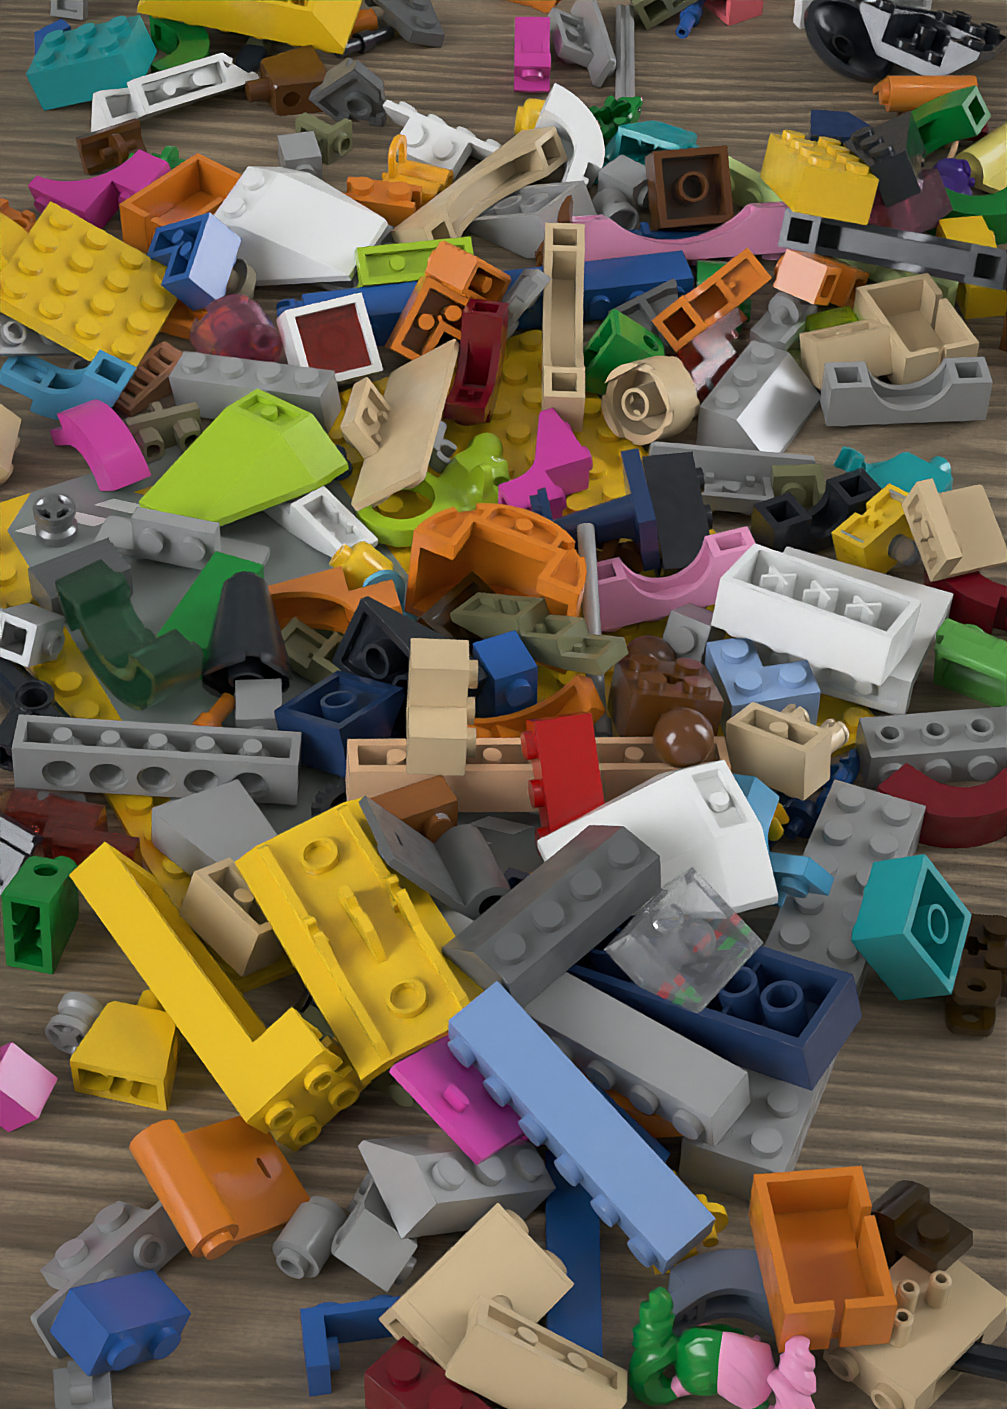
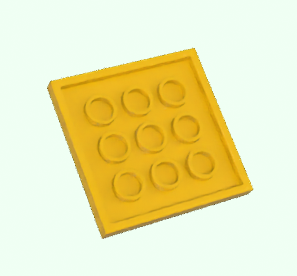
(85, 288)

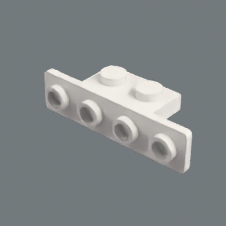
(434, 142)

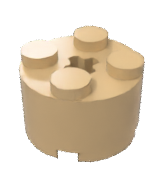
(649, 399)

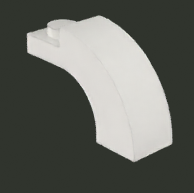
(577, 132)

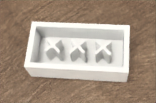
(816, 614)

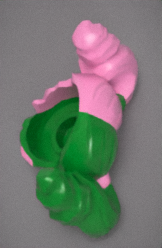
(715, 1362)

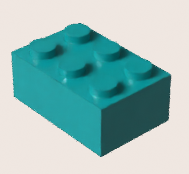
(90, 60)

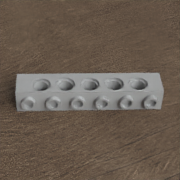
(154, 758)

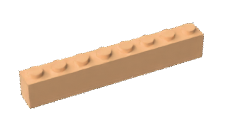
(499, 773)

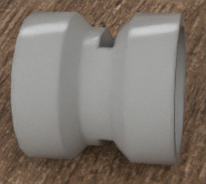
(615, 206)

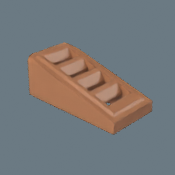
(156, 362)

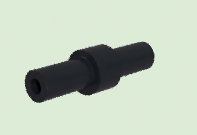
(366, 40)

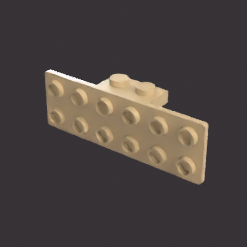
(400, 428)

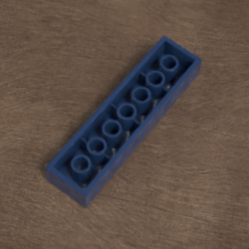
(770, 1017)

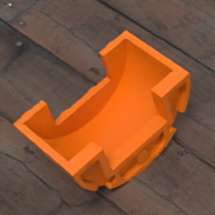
(506, 548)

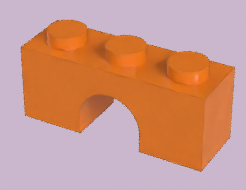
(818, 278)

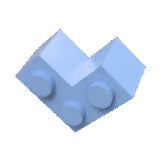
(744, 680)

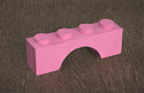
(632, 598)

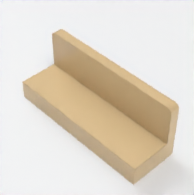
(530, 1365)

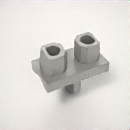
(782, 321)

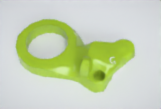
(465, 481)

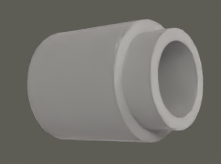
(308, 1237)

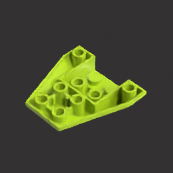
(247, 462)

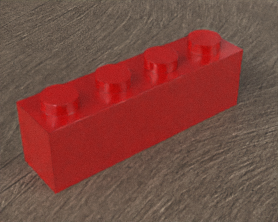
(563, 769)

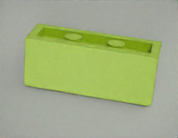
(399, 261)

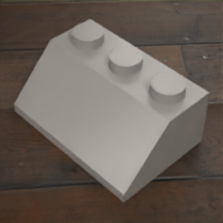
(758, 402)
(440, 1190)

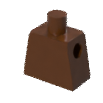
(288, 81)

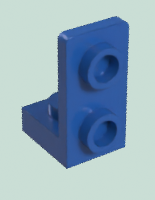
(334, 1324)

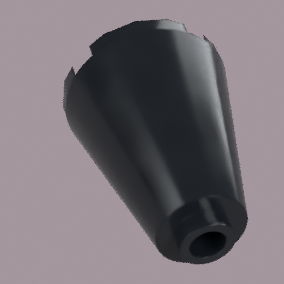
(245, 638)

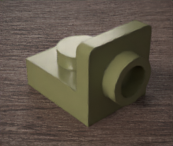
(332, 140)
(803, 481)

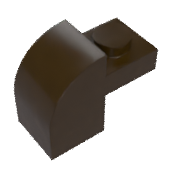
(918, 1229)

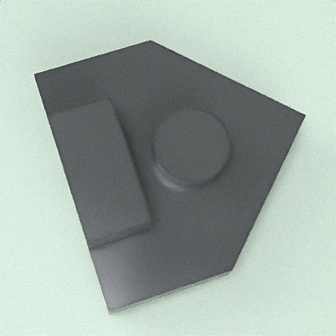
(351, 93)

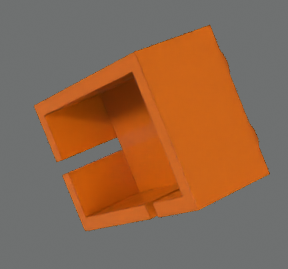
(180, 194)
(810, 1261)

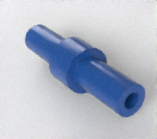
(689, 18)

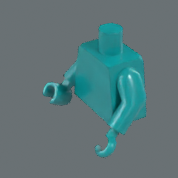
(643, 138)
(900, 470)

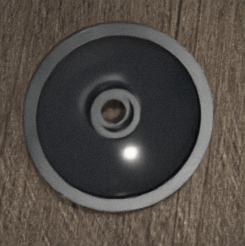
(842, 40)

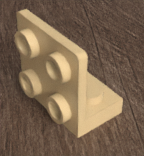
(954, 530)

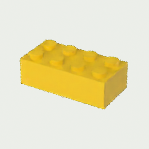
(819, 177)

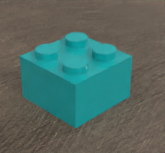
(911, 927)

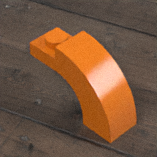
(711, 299)

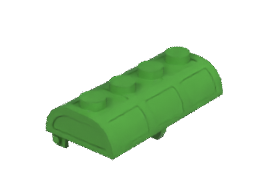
(971, 662)

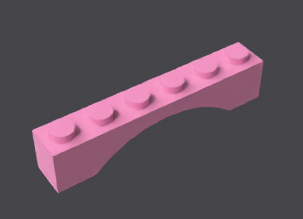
(753, 227)

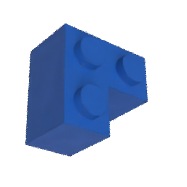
(197, 258)

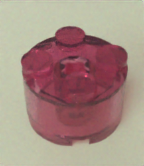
(236, 329)

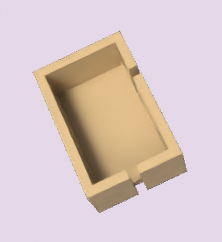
(920, 324)

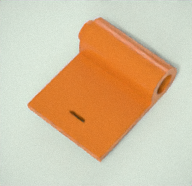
(910, 92)
(218, 1182)

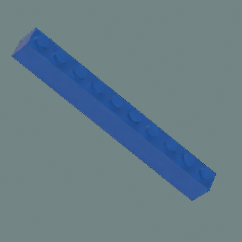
(606, 286)

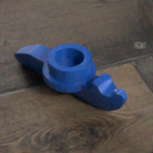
(844, 771)

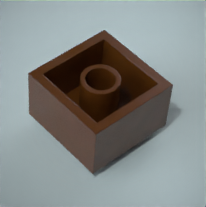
(689, 188)

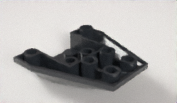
(930, 39)

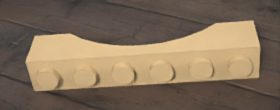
(514, 165)
(563, 322)

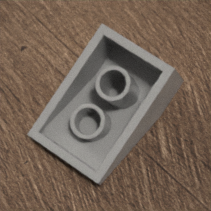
(520, 217)

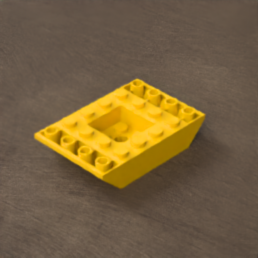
(294, 22)

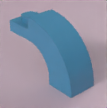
(60, 389)

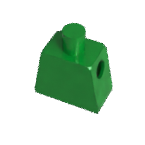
(614, 344)
(44, 900)

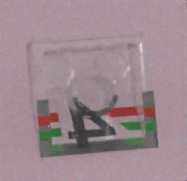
(684, 943)

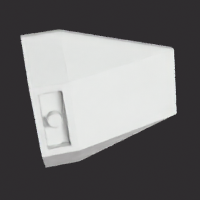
(691, 821)

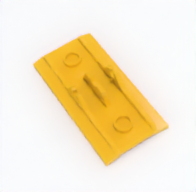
(358, 937)

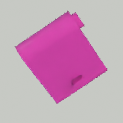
(458, 1101)

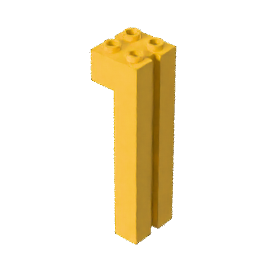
(272, 1075)

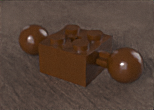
(665, 700)

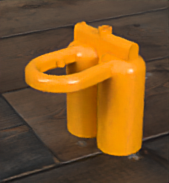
(430, 177)

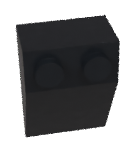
(379, 649)

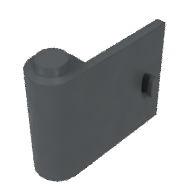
(453, 869)

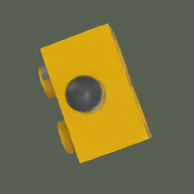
(879, 535)

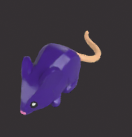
(955, 172)

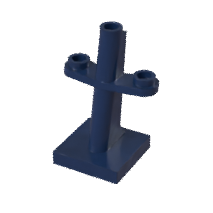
(622, 517)

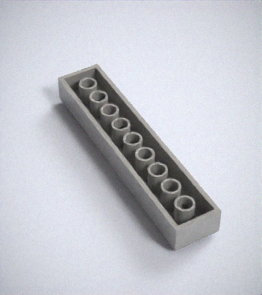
(850, 835)

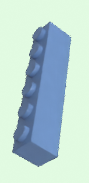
(579, 1128)

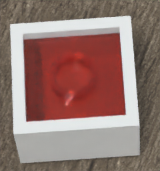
(332, 337)

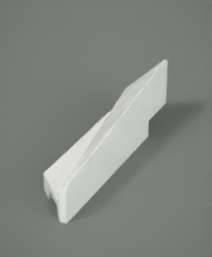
(167, 90)

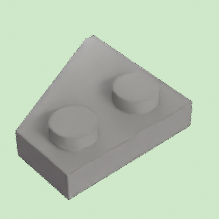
(523, 295)

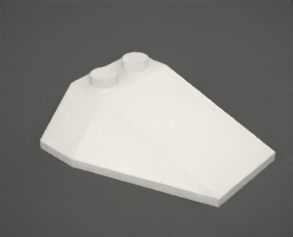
(297, 226)

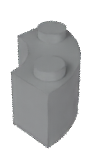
(371, 1240)

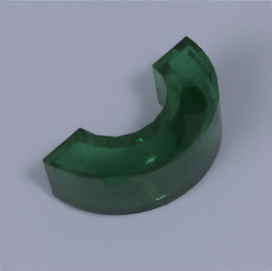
(121, 650)

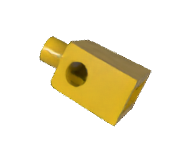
(129, 1054)

